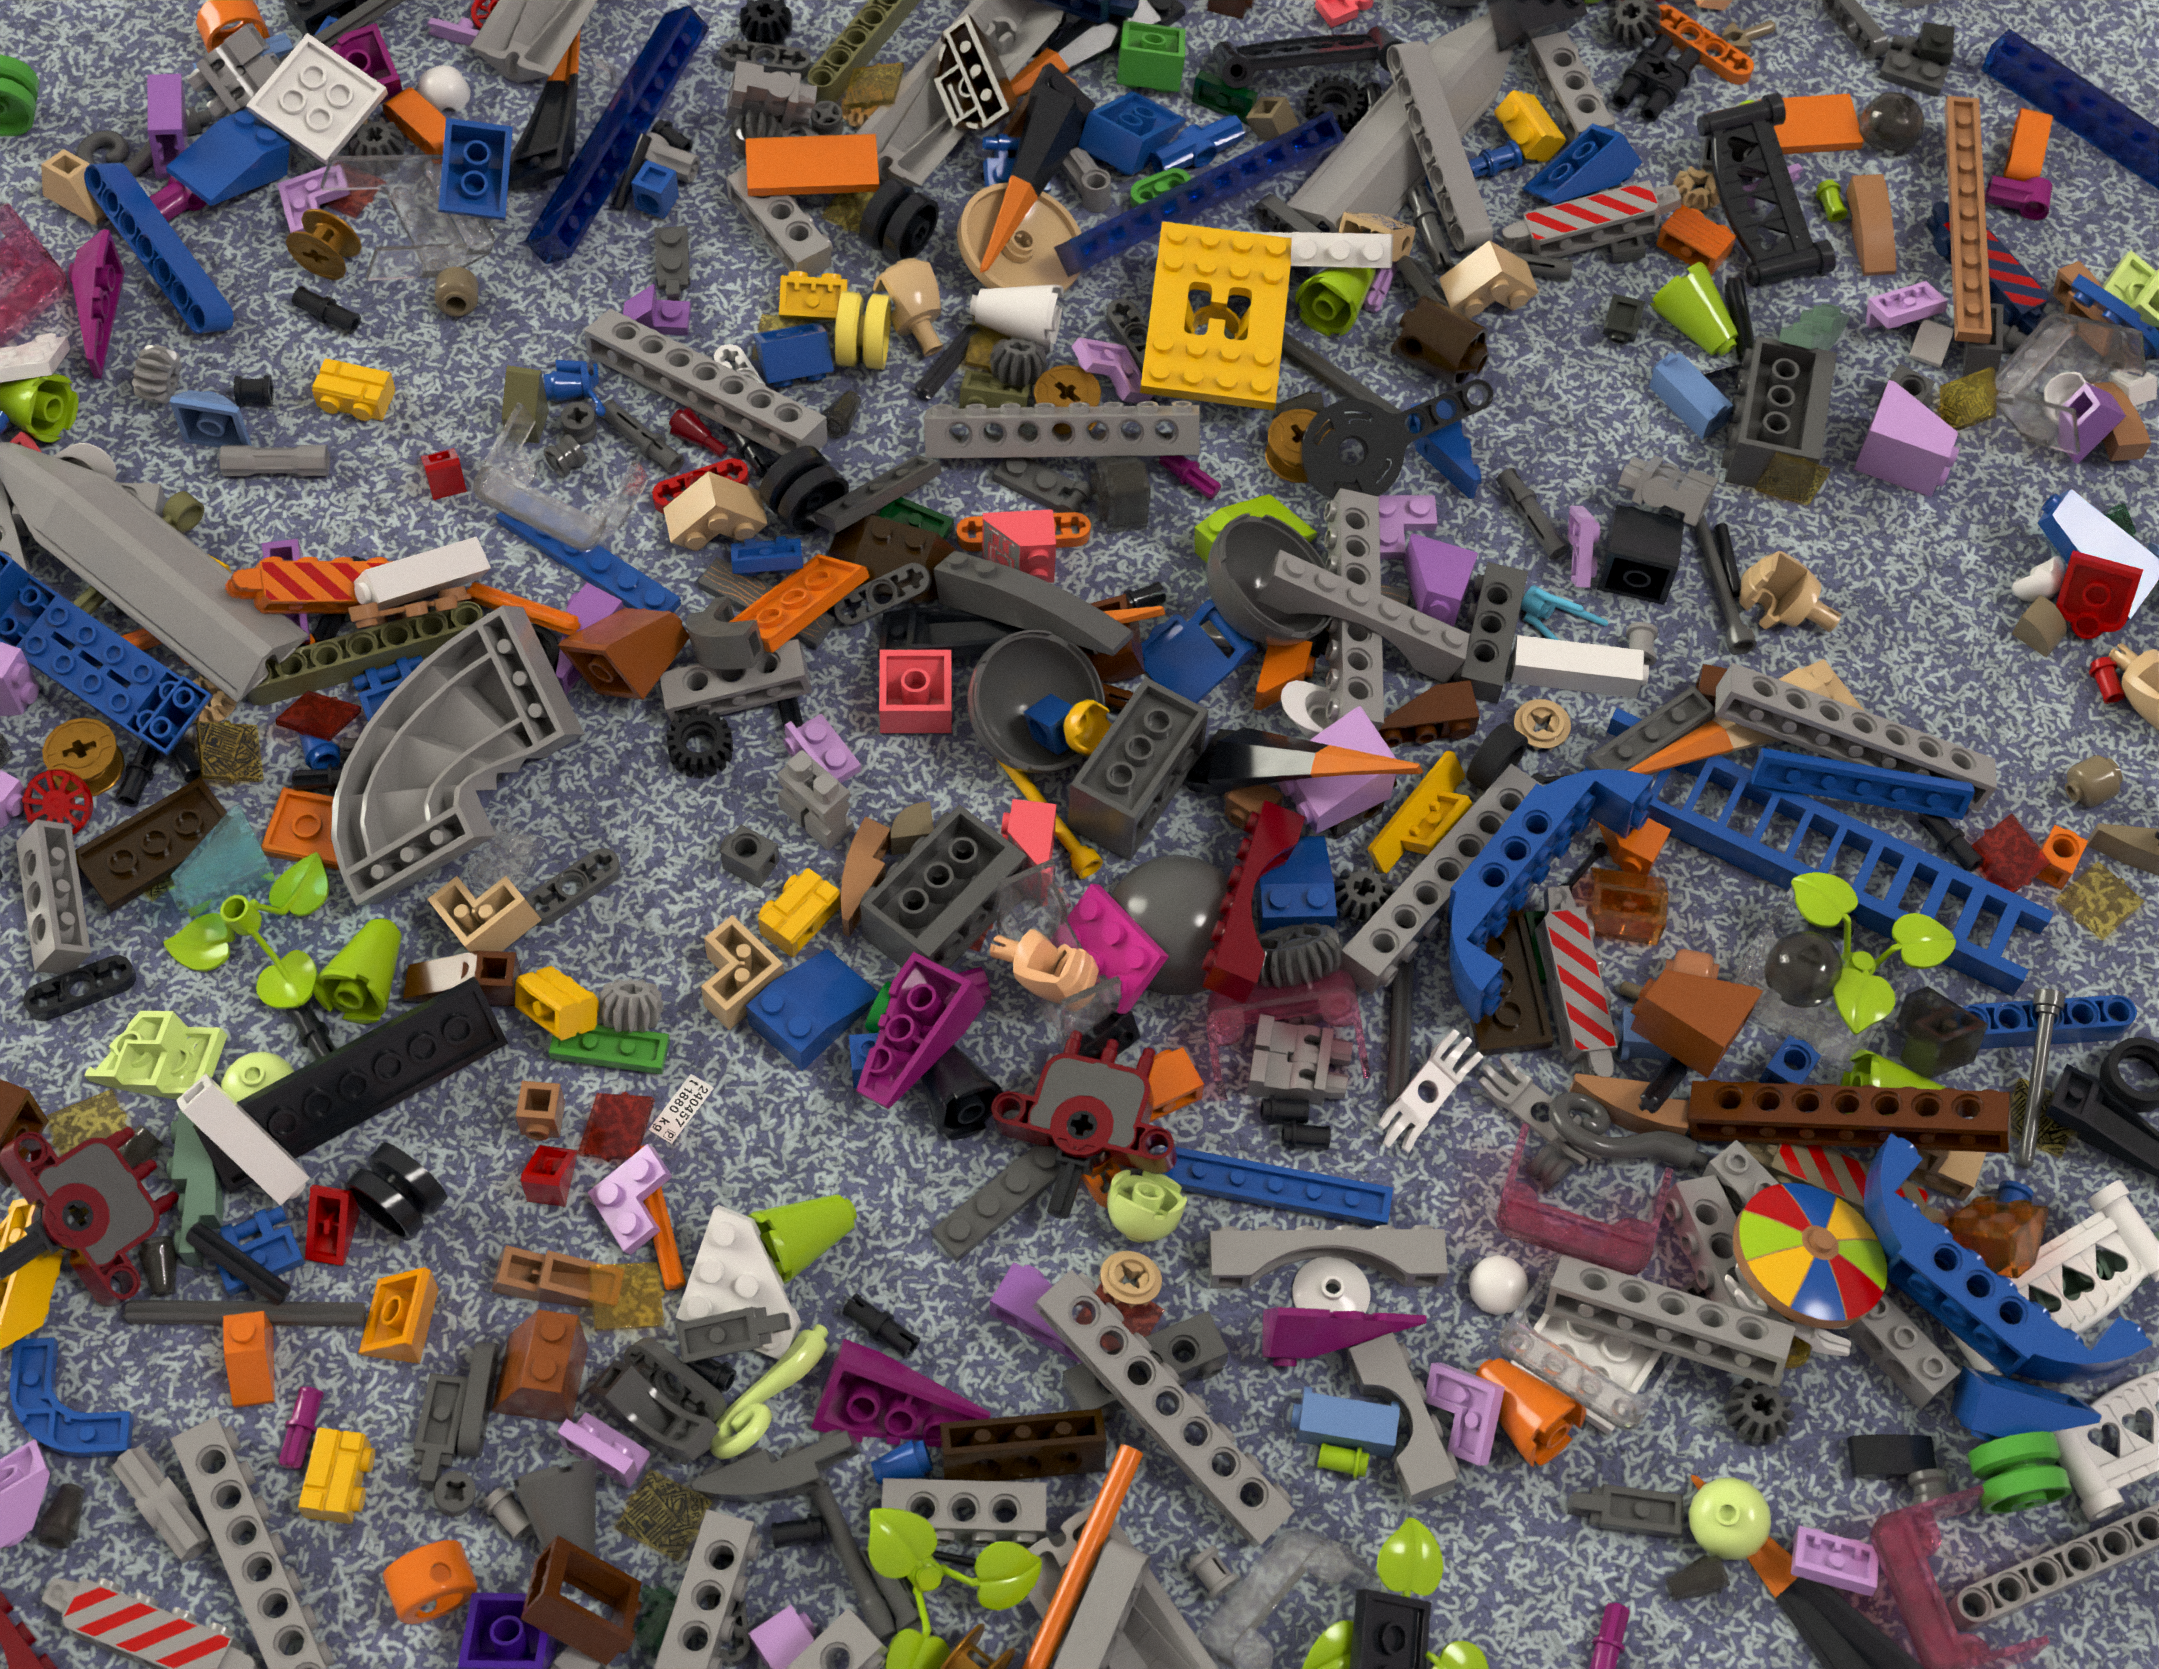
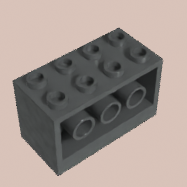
(1777, 408)
(1137, 768)
(941, 891)

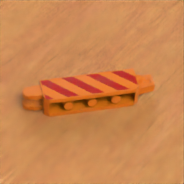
(301, 585)

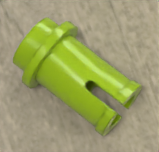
(1829, 194)
(1343, 1460)

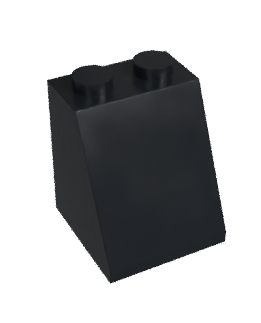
(1641, 554)

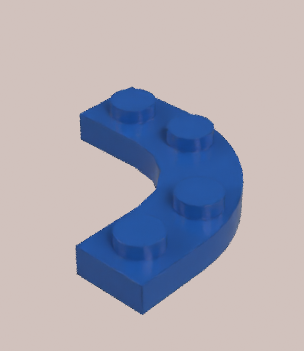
(2115, 311)
(49, 1420)

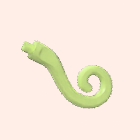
(748, 1414)

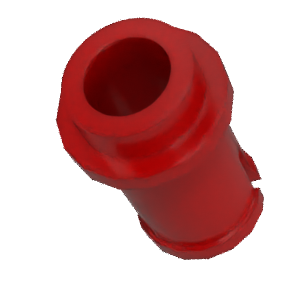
(2105, 674)

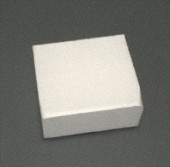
(1931, 343)
(2136, 388)

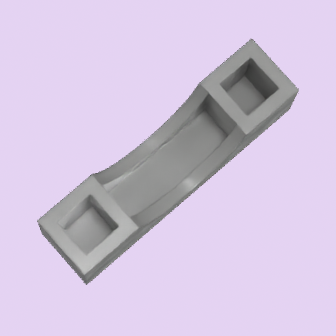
(1383, 1373)

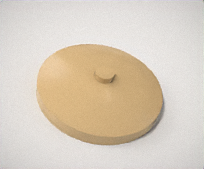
(1029, 253)

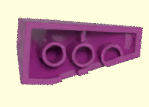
(369, 53)
(97, 287)
(922, 1021)
(1312, 1332)
(886, 1399)

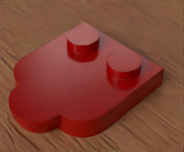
(2097, 594)

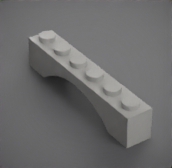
(1305, 588)
(1407, 1255)

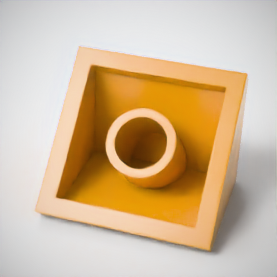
(400, 1316)

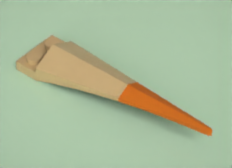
(1724, 736)

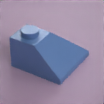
(209, 419)

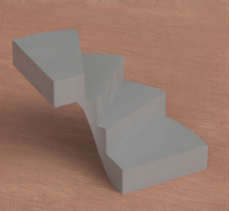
(437, 741)

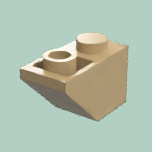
(65, 185)

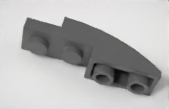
(764, 1478)

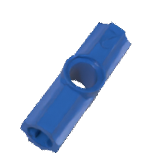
(1198, 145)

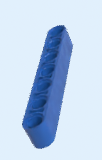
(159, 248)

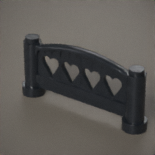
(1240, 62)
(1755, 125)

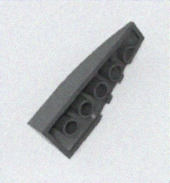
(1025, 602)

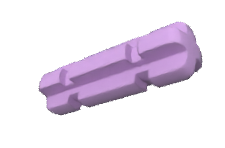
(1379, 288)

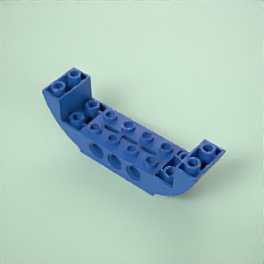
(96, 661)
(1520, 858)
(1973, 1299)

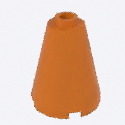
(1533, 1411)

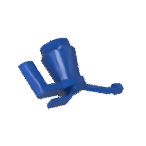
(572, 381)

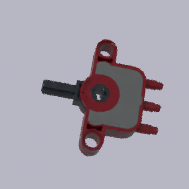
(1091, 1095)
(102, 1196)

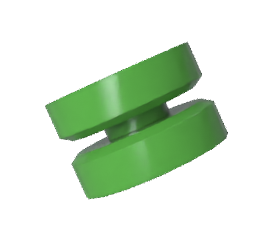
(17, 96)
(2019, 1472)

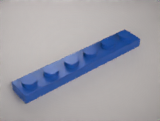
(599, 569)
(1862, 783)
(1282, 1187)

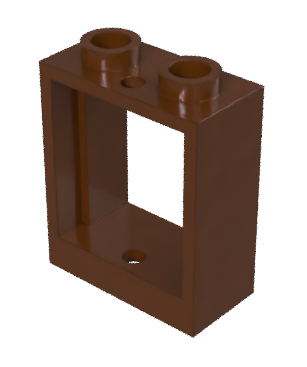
(570, 1621)

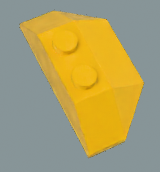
(28, 1290)

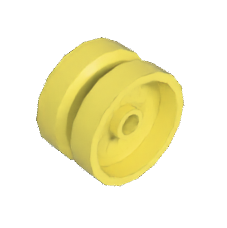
(863, 330)

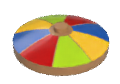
(1810, 1255)

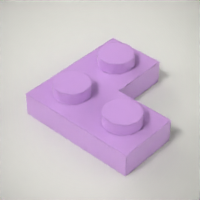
(304, 194)
(1116, 363)
(1403, 514)
(1582, 535)
(622, 1196)
(1475, 1407)

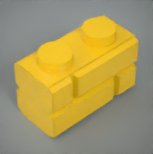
(1529, 126)
(353, 390)
(799, 911)
(556, 1002)
(335, 1476)

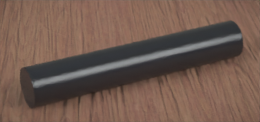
(631, 171)
(1728, 558)

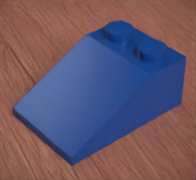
(1127, 132)
(231, 159)
(1588, 164)
(475, 169)
(1298, 890)
(810, 1007)
(2008, 1407)

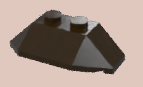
(972, 78)
(888, 545)

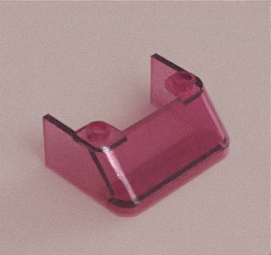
(29, 275)
(1331, 996)
(1619, 1247)
(1902, 1545)

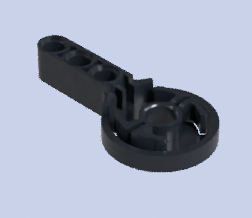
(1380, 439)

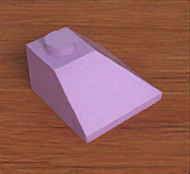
(21, 1492)

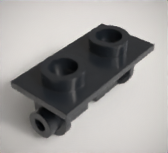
(1116, 1026)

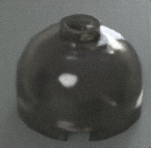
(1892, 123)
(1803, 968)

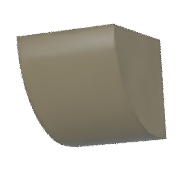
(1271, 117)
(2041, 626)
(910, 826)

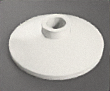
(1311, 1282)

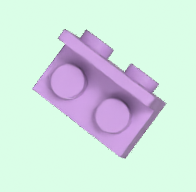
(1904, 306)
(823, 745)
(609, 1449)
(1834, 1560)

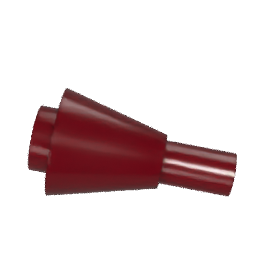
(689, 427)

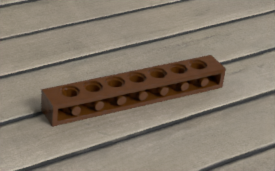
(1866, 1124)

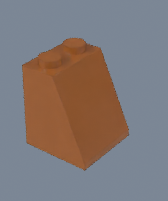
(626, 651)
(1693, 1016)
(542, 1368)

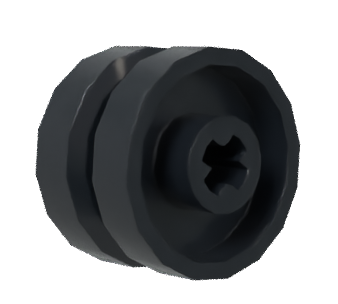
(898, 220)
(800, 486)
(396, 1191)

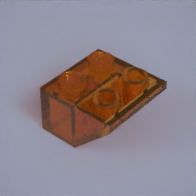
(1627, 905)
(2001, 1233)

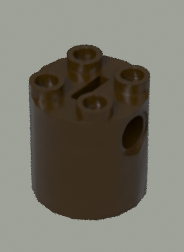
(1441, 342)

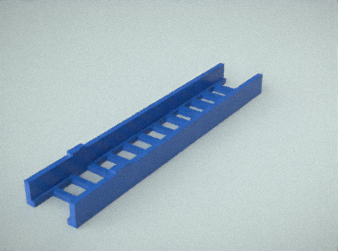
(1871, 912)

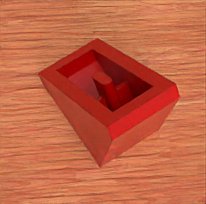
(444, 473)
(549, 1175)
(330, 1224)

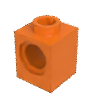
(2070, 847)

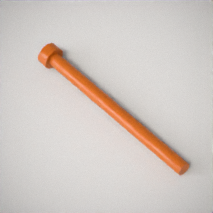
(1083, 1558)

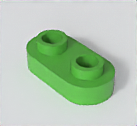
(1156, 185)

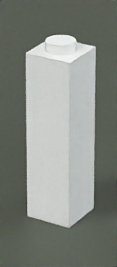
(422, 574)
(1578, 666)
(243, 1140)

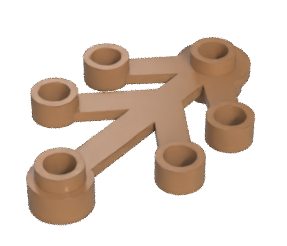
(370, 616)

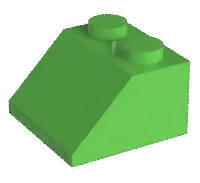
(1151, 56)

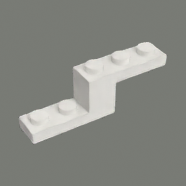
(1339, 249)

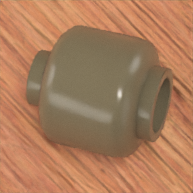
(456, 291)
(2093, 781)

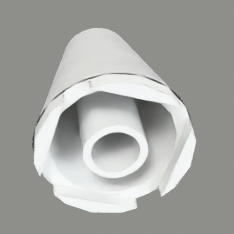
(1021, 312)

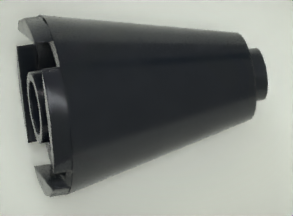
(959, 1094)

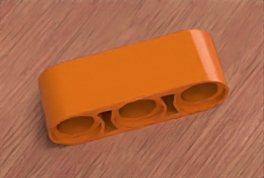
(417, 120)
(2028, 145)

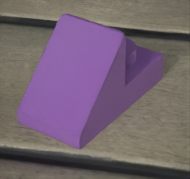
(661, 315)

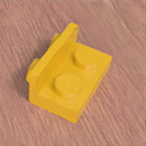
(810, 296)

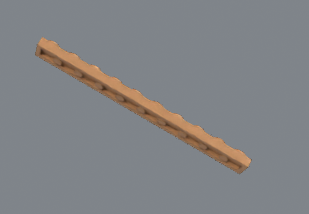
(1967, 220)

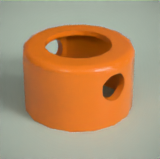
(219, 13)
(415, 1583)

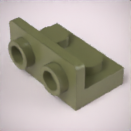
(984, 389)

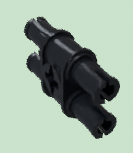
(1656, 77)

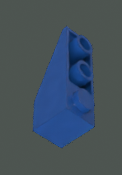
(1448, 451)

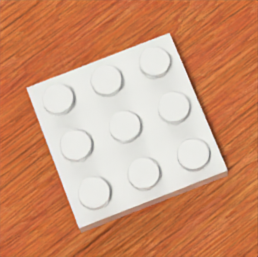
(317, 99)
(1611, 1355)

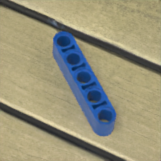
(2021, 1018)

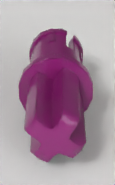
(1190, 473)
(300, 1428)
(1610, 1637)

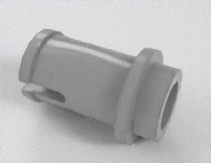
(508, 1512)

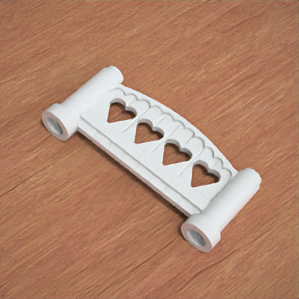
(2114, 1228)
(2095, 1471)

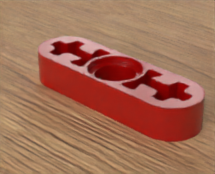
(673, 485)

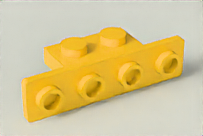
(1424, 815)

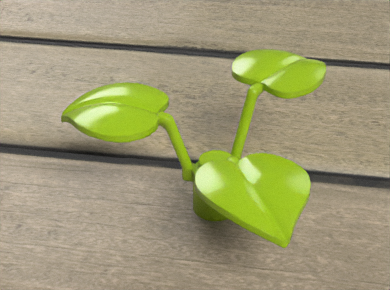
(205, 940)
(1860, 994)
(903, 1546)
(1405, 1564)

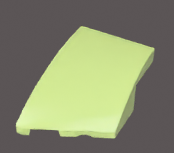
(2137, 286)
(158, 1057)

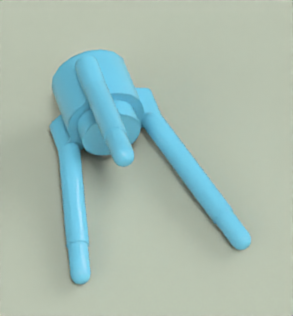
(1541, 604)

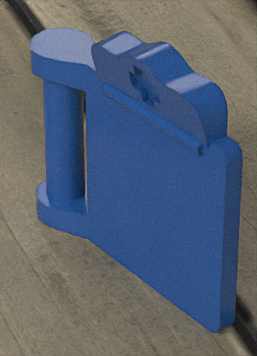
(1187, 658)

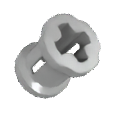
(1642, 637)
(1213, 1573)

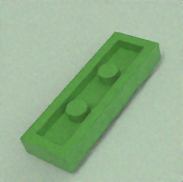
(614, 1049)

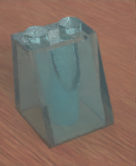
(221, 866)

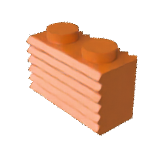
(1696, 238)

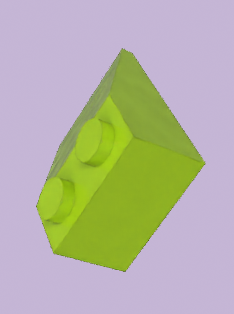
(1208, 529)

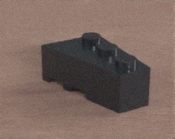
(1523, 20)

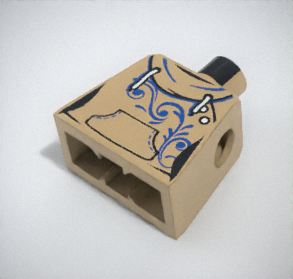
(1380, 224)

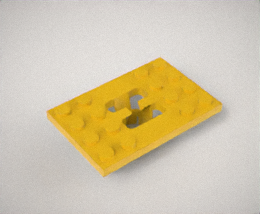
(1211, 364)

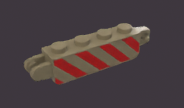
(1831, 1172)

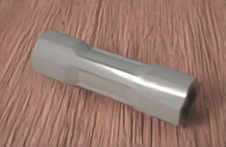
(248, 460)

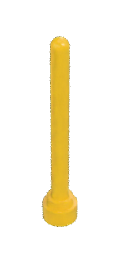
(1084, 860)

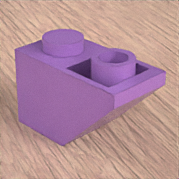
(2096, 417)

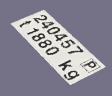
(681, 1108)

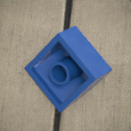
(794, 353)

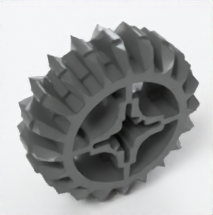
(1299, 954)

